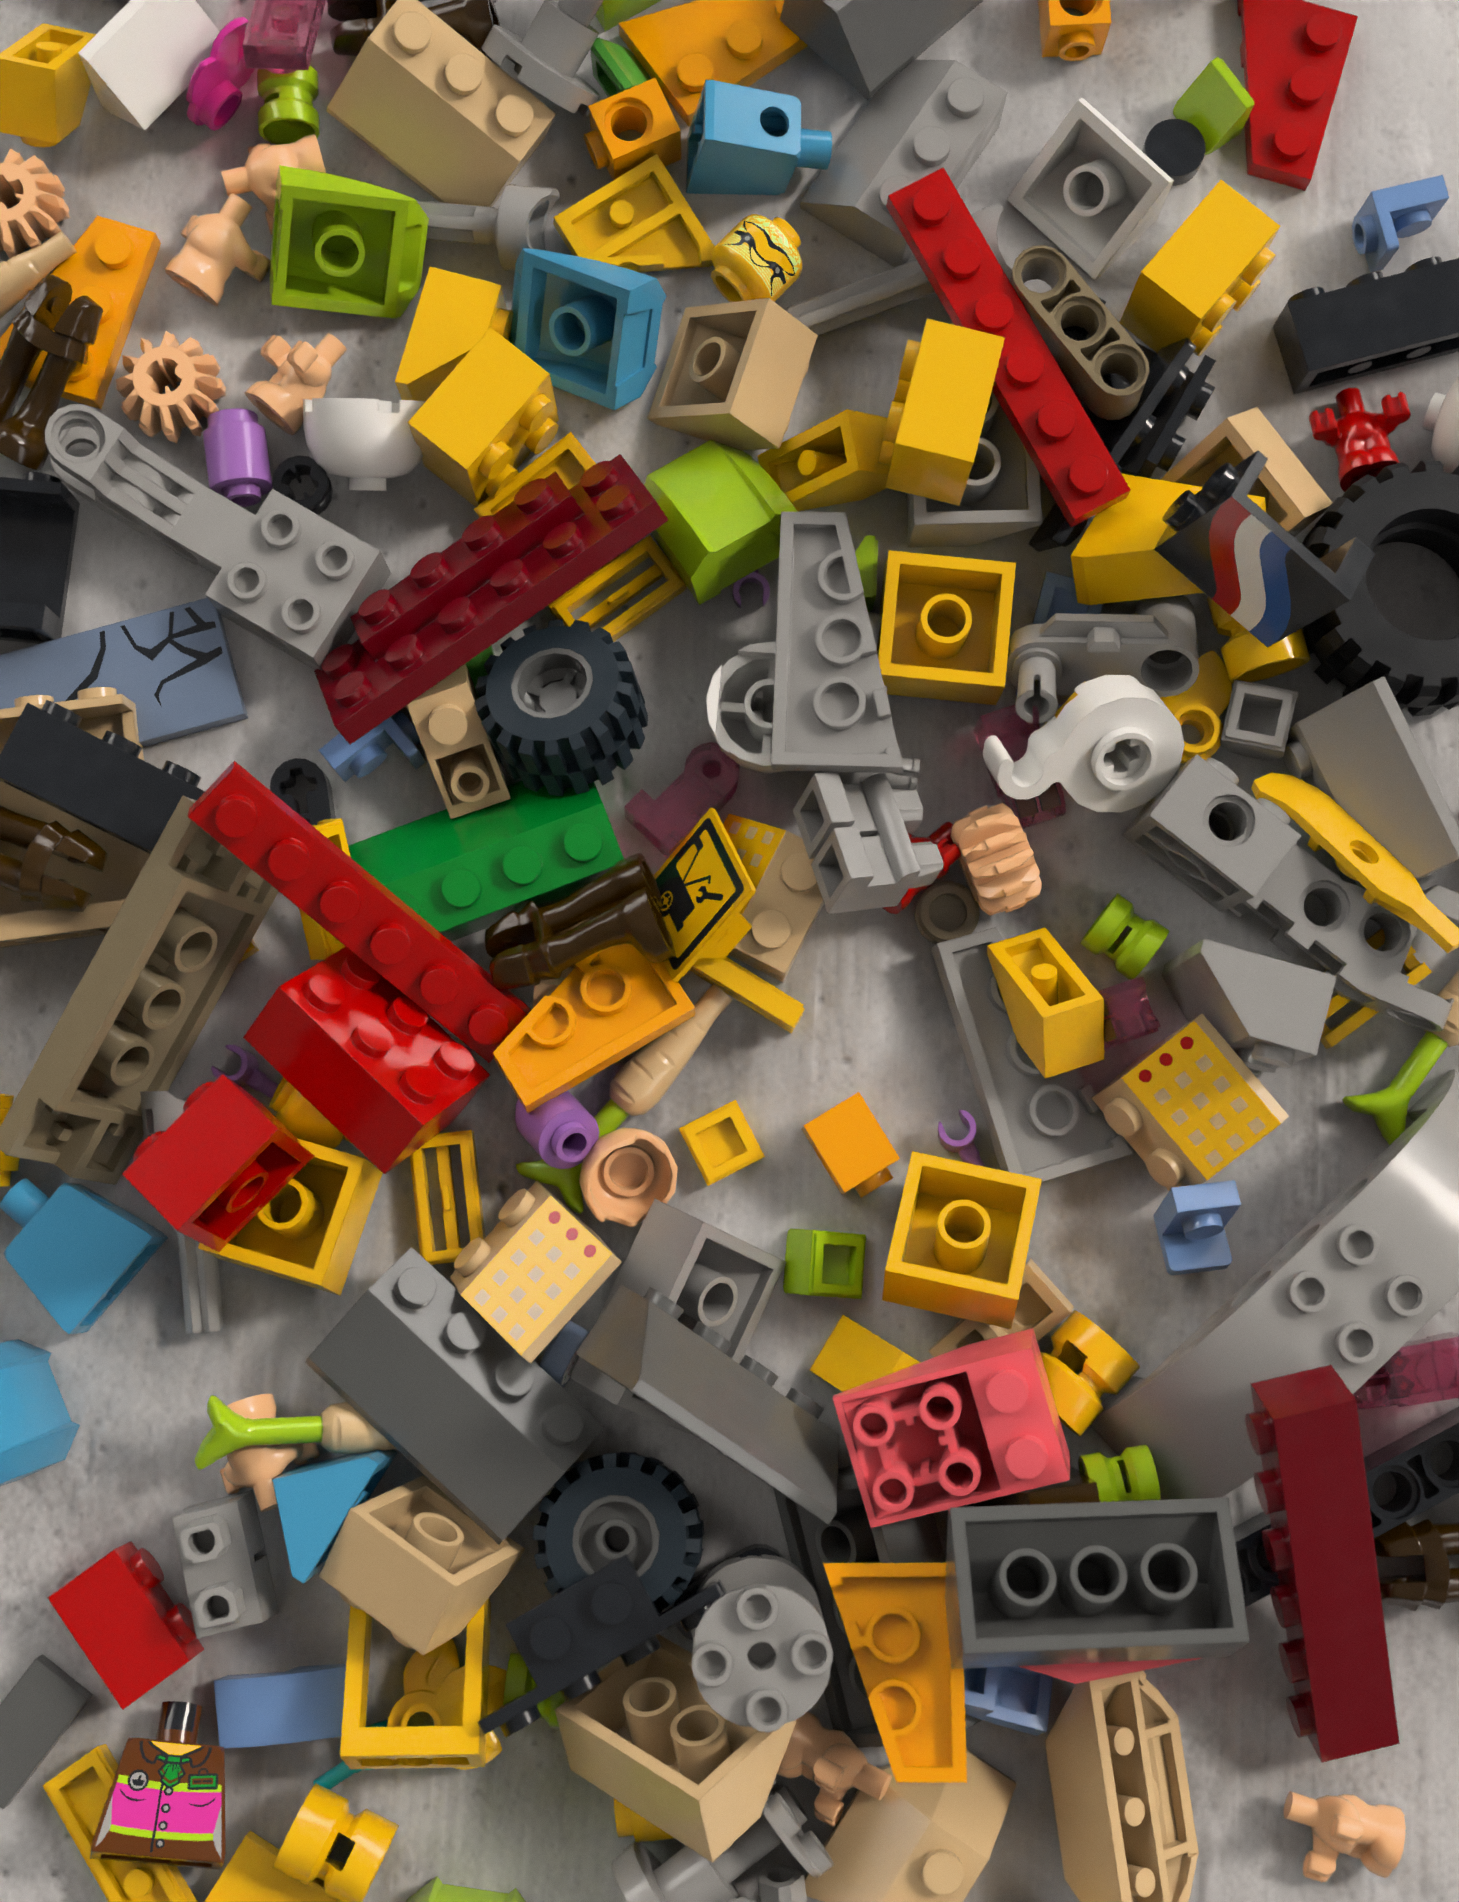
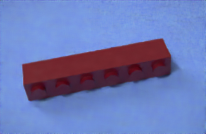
(1324, 1562)

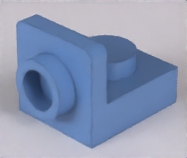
(1394, 215)
(368, 751)
(1193, 1224)

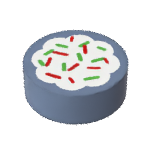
(560, 1355)

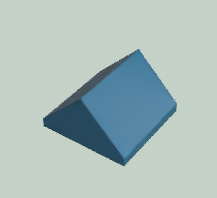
(317, 1500)

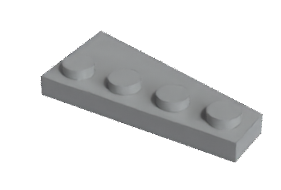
(828, 675)
(1033, 1121)

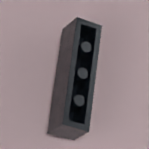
(1370, 324)
(93, 776)

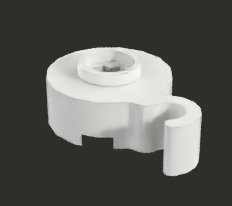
(1083, 750)

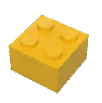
(1202, 272)
(939, 410)
(486, 419)
(945, 626)
(311, 1223)
(961, 1240)

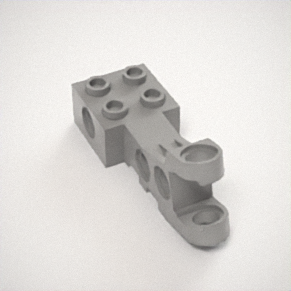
(276, 571)
(1263, 869)

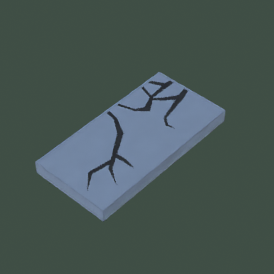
(165, 662)

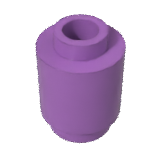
(237, 456)
(558, 1130)

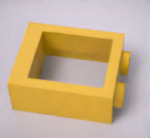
(415, 1745)

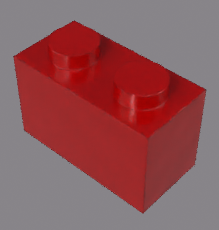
(127, 1622)

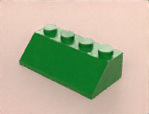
(495, 859)

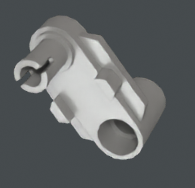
(1057, 656)

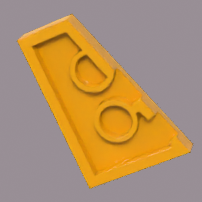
(709, 41)
(113, 271)
(590, 1022)
(903, 1656)

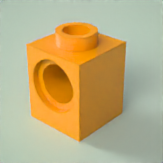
(1073, 36)
(637, 109)
(852, 1146)

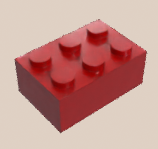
(366, 1057)

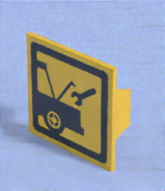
(703, 895)

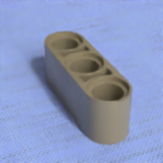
(1085, 361)

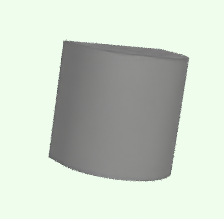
(1258, 720)

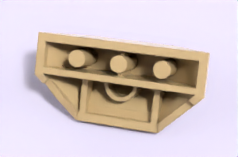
(1122, 1794)
(916, 1840)

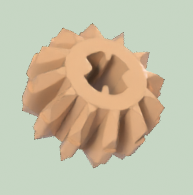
(38, 203)
(167, 366)
(996, 859)

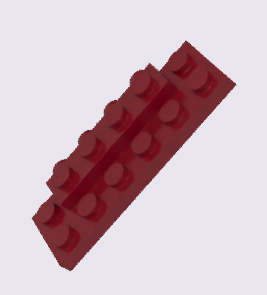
(482, 590)

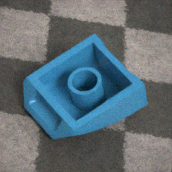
(587, 324)
(32, 1413)

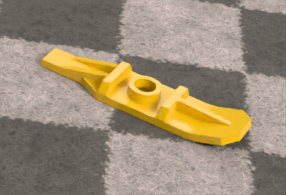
(1357, 854)

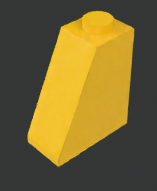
(1117, 550)

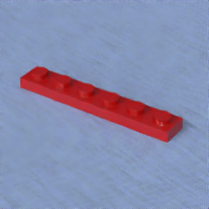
(1027, 375)
(357, 909)

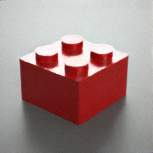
(216, 1163)

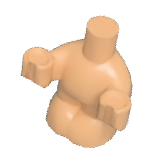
(262, 169)
(213, 251)
(300, 375)
(258, 1465)
(833, 1765)
(1348, 1827)

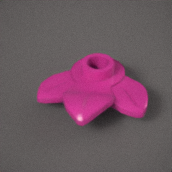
(216, 80)

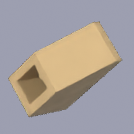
(458, 745)

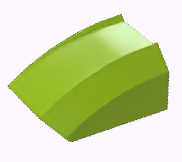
(344, 245)
(719, 516)

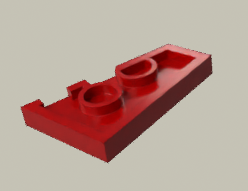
(1292, 73)

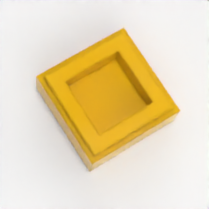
(721, 1143)

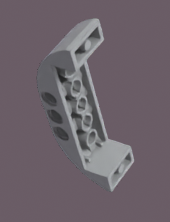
(1332, 1296)

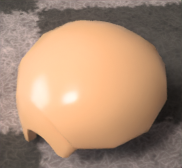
(626, 1175)

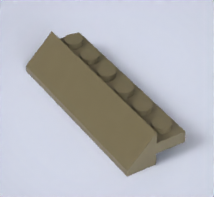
(138, 1004)

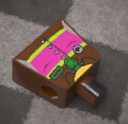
(166, 1798)

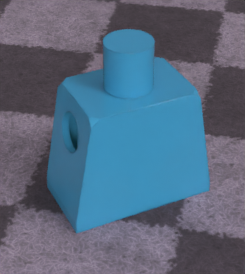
(749, 142)
(76, 1249)

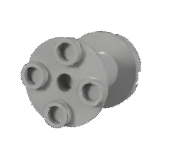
(552, 52)
(762, 1644)
(696, 1879)

